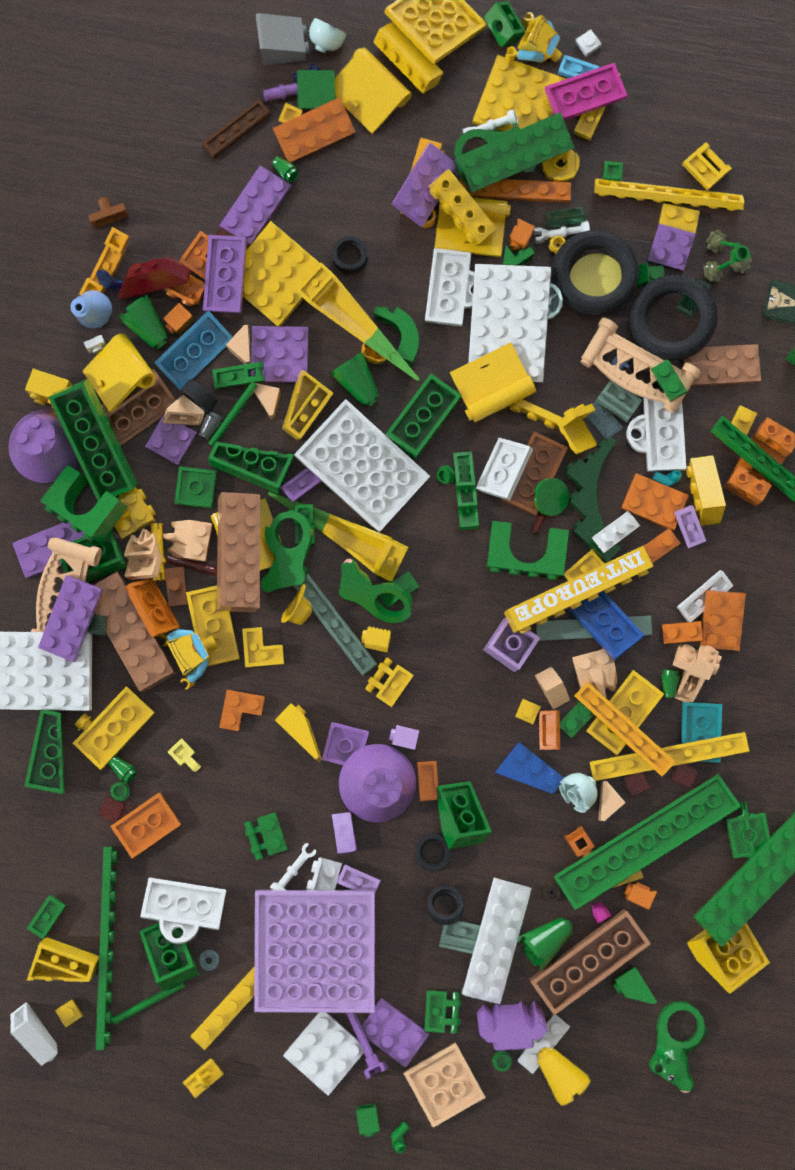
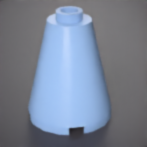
(92, 309)

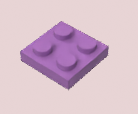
(671, 246)
(171, 441)
(343, 742)

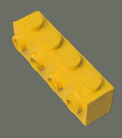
(408, 57)
(461, 207)

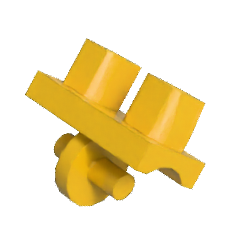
(203, 1077)

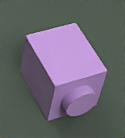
(404, 737)

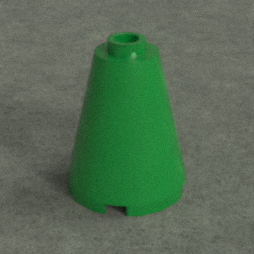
(145, 322)
(357, 379)
(546, 941)

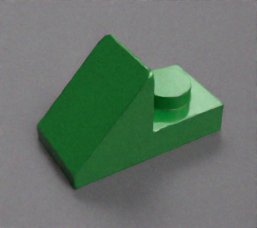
(522, 257)
(648, 274)
(406, 581)

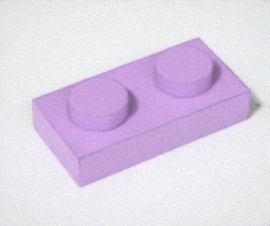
(690, 526)
(357, 879)

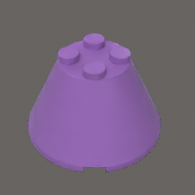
(41, 447)
(377, 783)

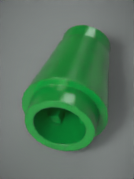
(285, 169)
(670, 682)
(122, 769)

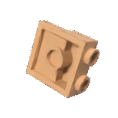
(699, 662)

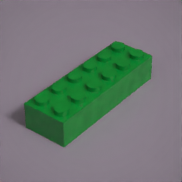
(514, 153)
(93, 439)

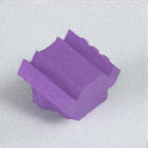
(512, 1025)

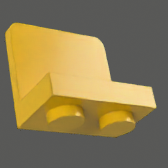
(575, 429)

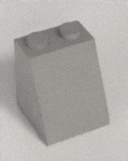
(281, 39)

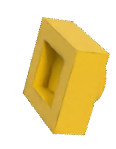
(289, 112)
(527, 711)
(69, 1012)

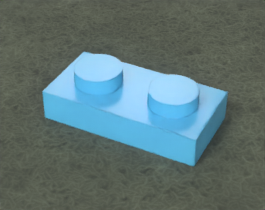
(572, 67)

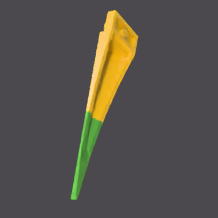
(332, 299)
(371, 548)

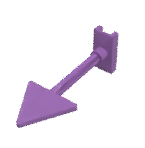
(371, 1059)

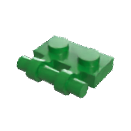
(271, 834)
(436, 1011)

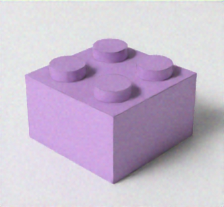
(510, 647)

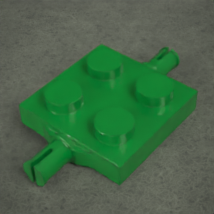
(747, 832)

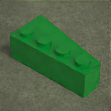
(252, 465)
(46, 762)

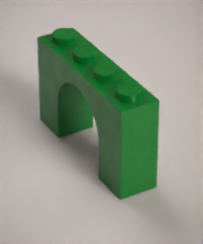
(95, 523)
(501, 558)

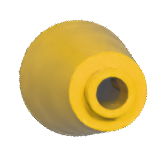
(562, 1075)

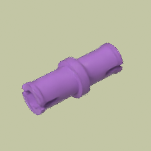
(280, 92)

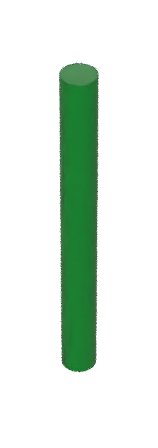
(233, 413)
(147, 1003)

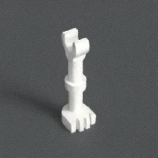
(493, 124)
(563, 231)
(292, 870)

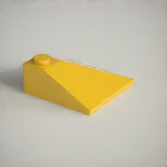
(734, 961)

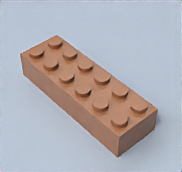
(238, 552)
(137, 649)
(589, 961)

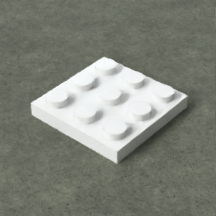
(324, 1052)

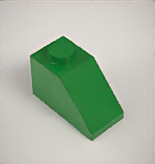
(633, 986)

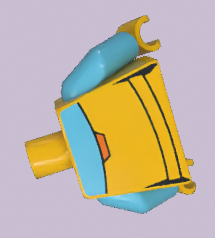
(537, 43)
(189, 653)

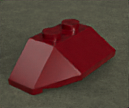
(153, 276)

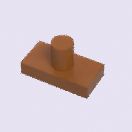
(107, 214)
(176, 586)

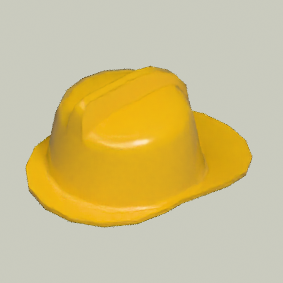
(298, 609)

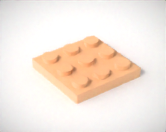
(444, 1084)

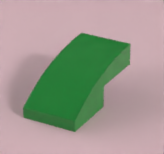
(308, 511)

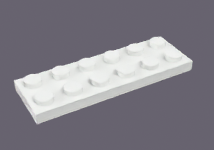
(496, 941)

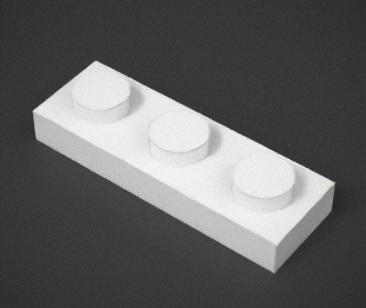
(615, 531)
(694, 604)
(556, 1029)

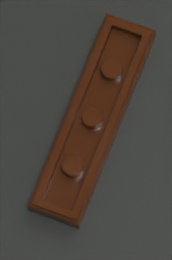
(236, 128)

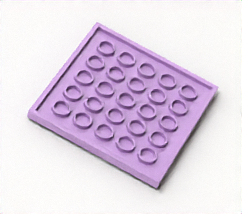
(315, 951)

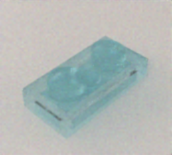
(604, 421)

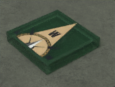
(780, 302)

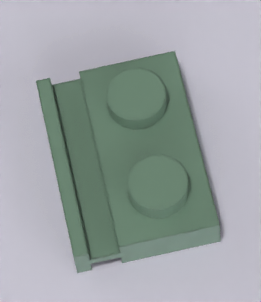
(618, 401)
(460, 936)

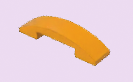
(109, 260)

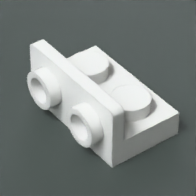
(325, 875)

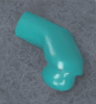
(669, 479)

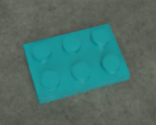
(700, 723)

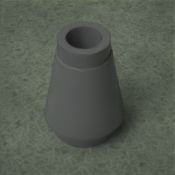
(210, 425)

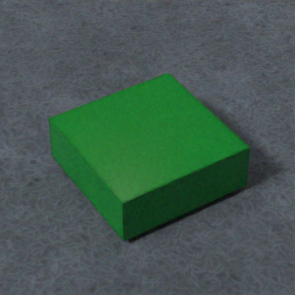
(612, 171)

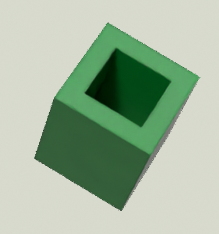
(368, 1119)

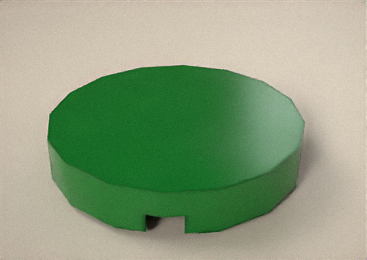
(551, 496)

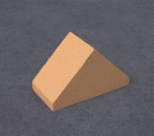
(240, 345)
(269, 398)
(183, 412)
(552, 687)
(688, 687)
(609, 801)

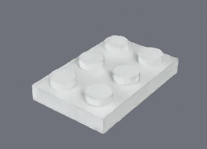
(504, 468)

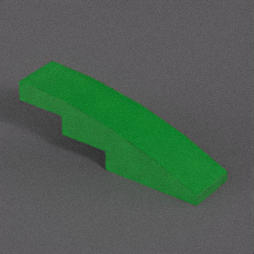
(466, 490)

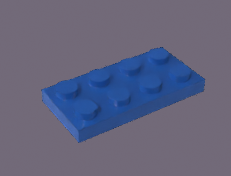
(608, 625)

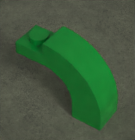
(407, 329)

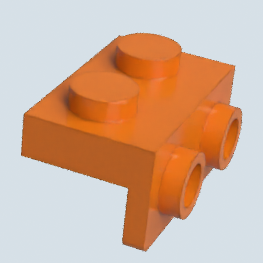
(190, 293)

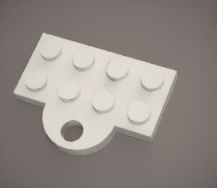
(449, 287)
(660, 437)
(182, 907)

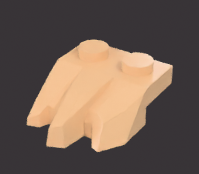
(189, 539)
(143, 557)
(597, 669)

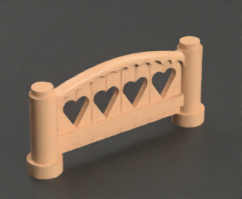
(606, 341)
(78, 557)

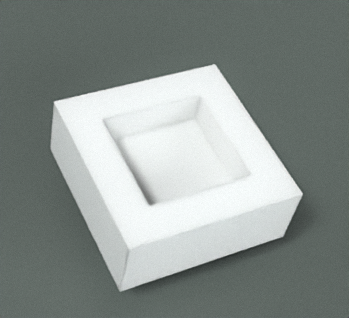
(588, 43)
(95, 345)

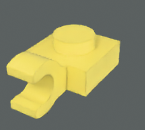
(183, 754)

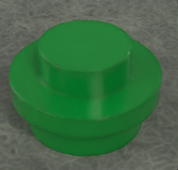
(446, 474)
(120, 791)
(502, 1061)

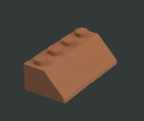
(139, 410)

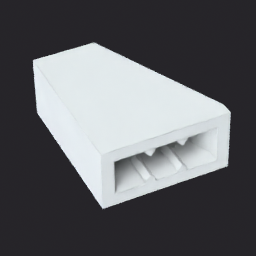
(33, 1035)

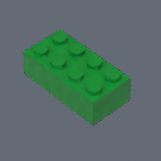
(423, 416)

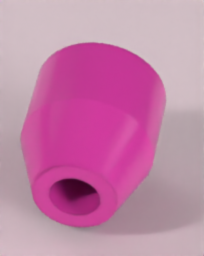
(600, 912)

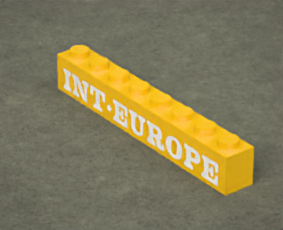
(578, 589)

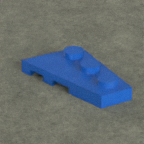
(529, 769)

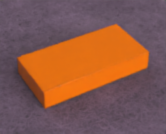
(549, 730)
(427, 780)

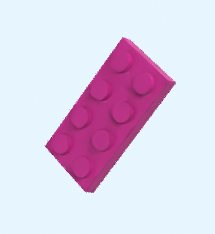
(586, 92)

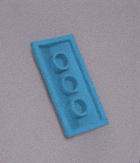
(193, 350)

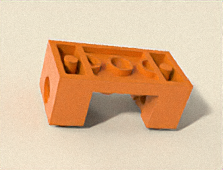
(746, 480)

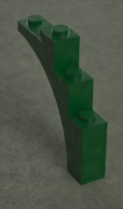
(585, 502)

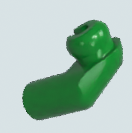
(397, 1138)

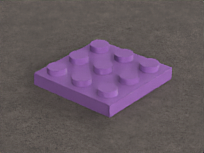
(282, 352)

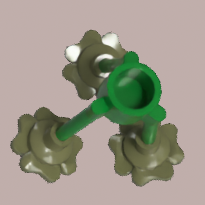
(739, 257)

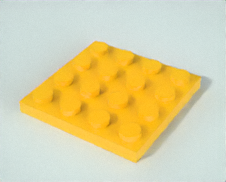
(436, 25)
(517, 88)
(273, 273)

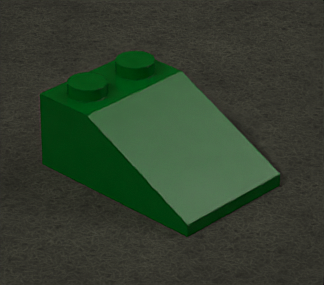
(461, 815)
(169, 961)

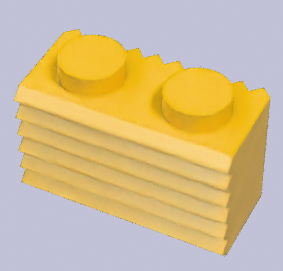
(376, 639)

